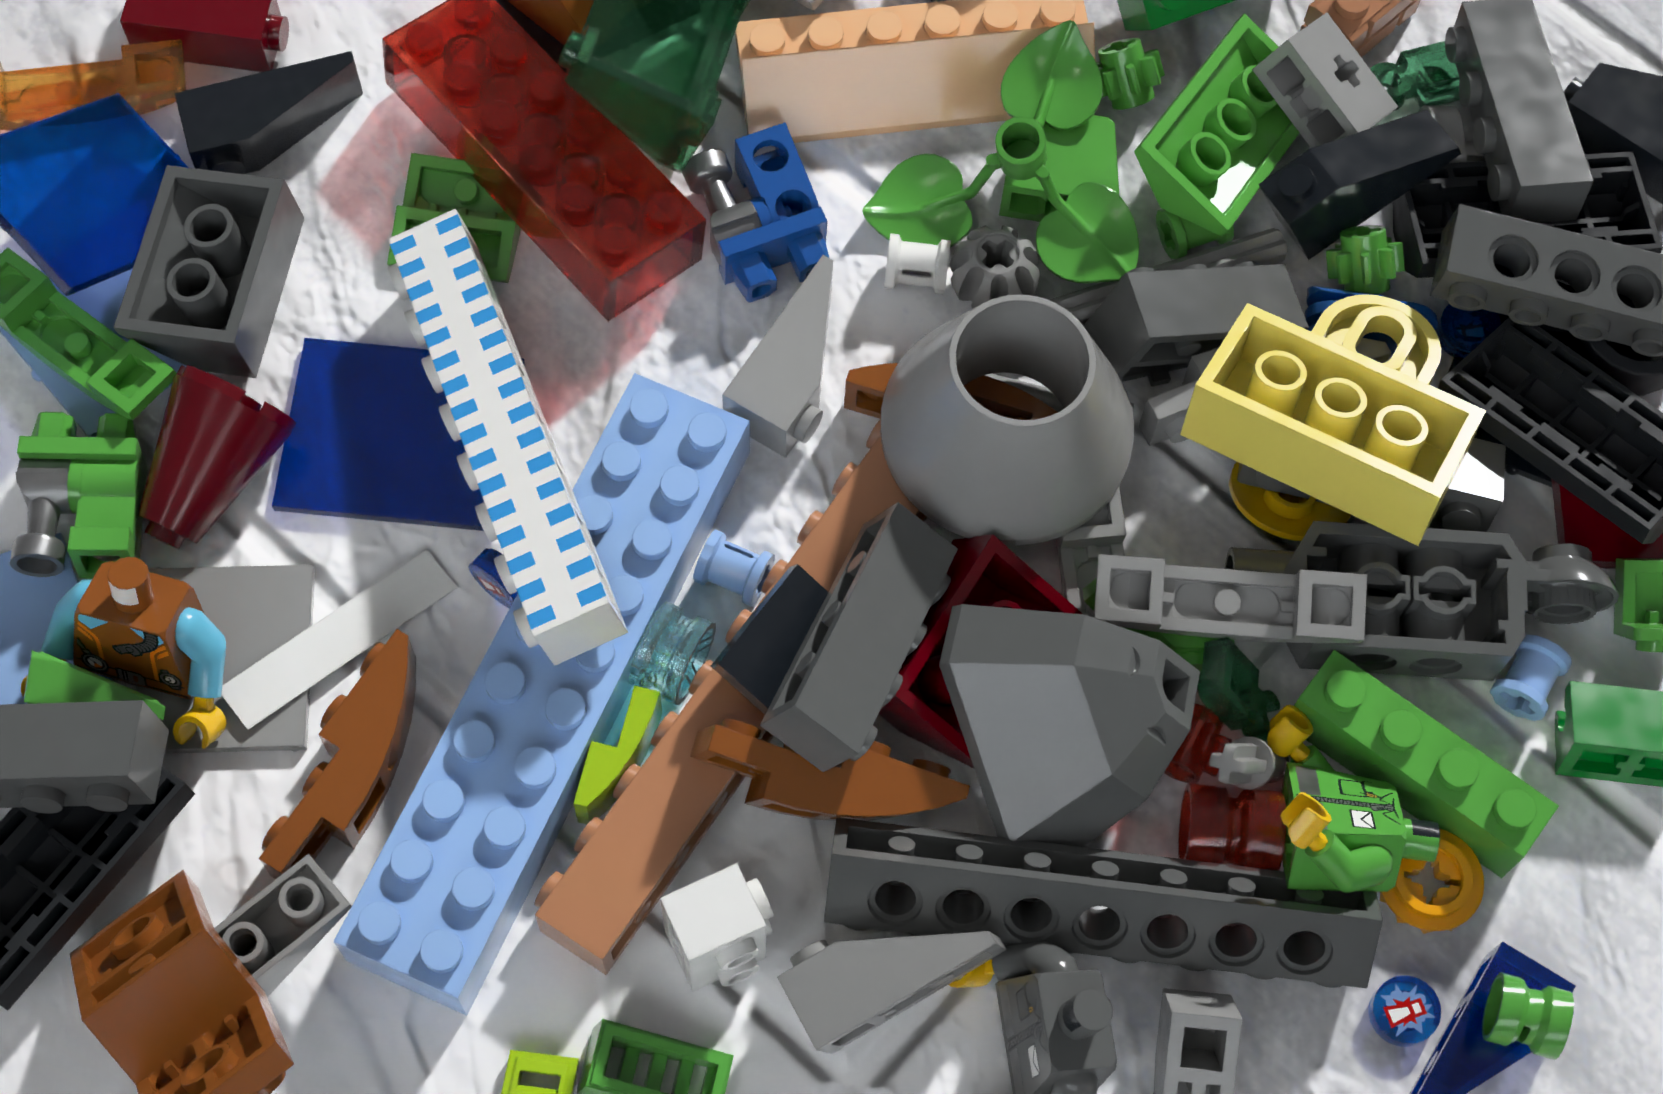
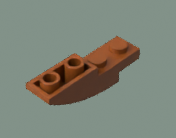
(367, 742)
(857, 790)

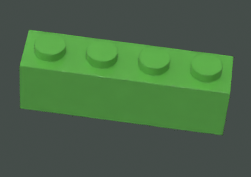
(1432, 768)

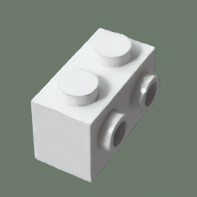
(718, 927)

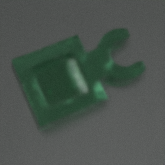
(1420, 75)
(1231, 689)

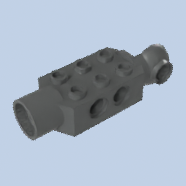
(1440, 605)

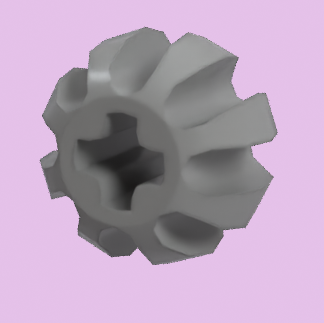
(994, 265)

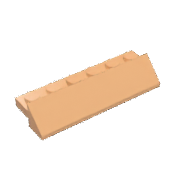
(890, 65)

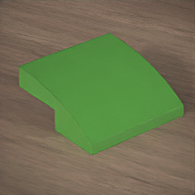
(443, 184)

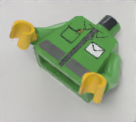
(1339, 825)

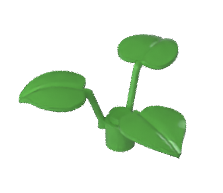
(1048, 83)

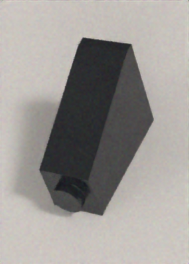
(1622, 113)

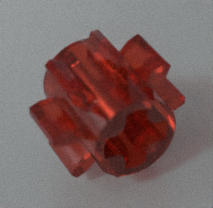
(1198, 746)

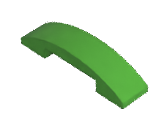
(75, 343)

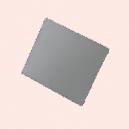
(256, 614)

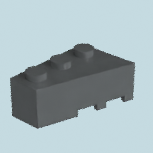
(1167, 316)

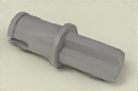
(1248, 763)

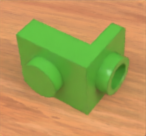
(1640, 602)

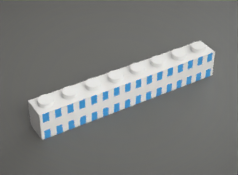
(505, 440)

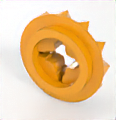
(1448, 906)

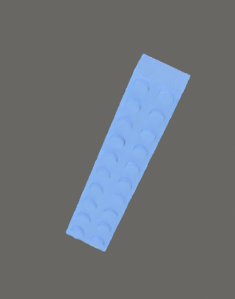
(525, 727)

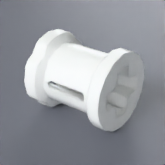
(917, 264)

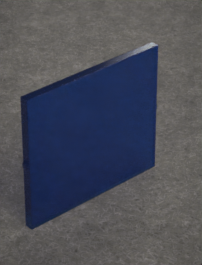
(82, 190)
(371, 440)

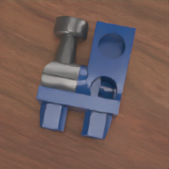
(771, 228)

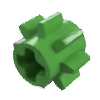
(1129, 73)
(1365, 259)

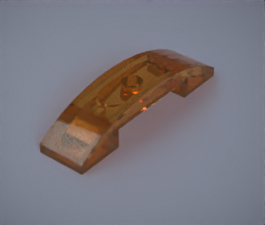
(143, 77)

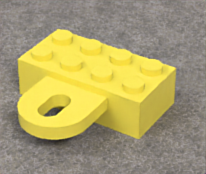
(1333, 419)

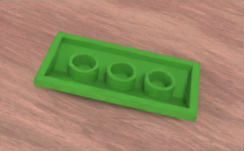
(1218, 135)

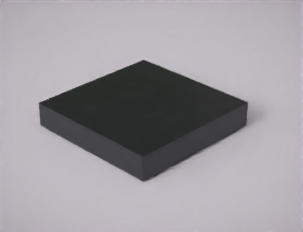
(771, 637)

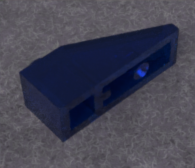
(1461, 1055)

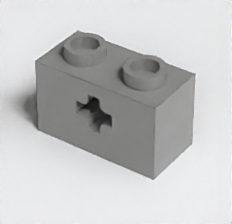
(1324, 84)

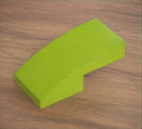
(608, 763)

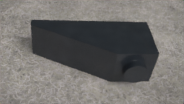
(260, 116)
(1355, 178)

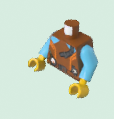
(145, 634)

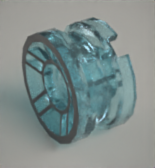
(672, 652)

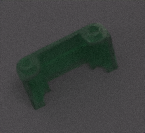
(654, 69)

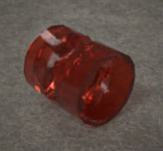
(1232, 829)

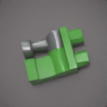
(82, 476)

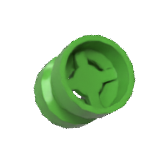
(1528, 1016)

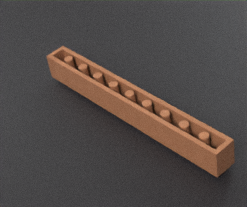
(675, 797)

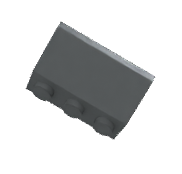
(212, 269)

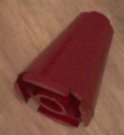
(206, 454)

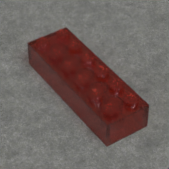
(544, 152)

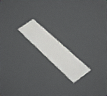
(336, 639)

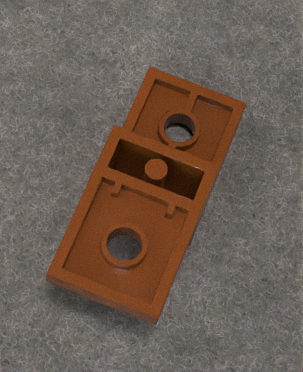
(178, 1000)

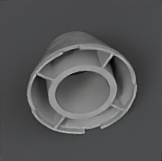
(1000, 472)

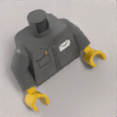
(1050, 1019)

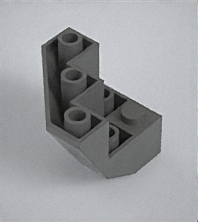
(1063, 717)

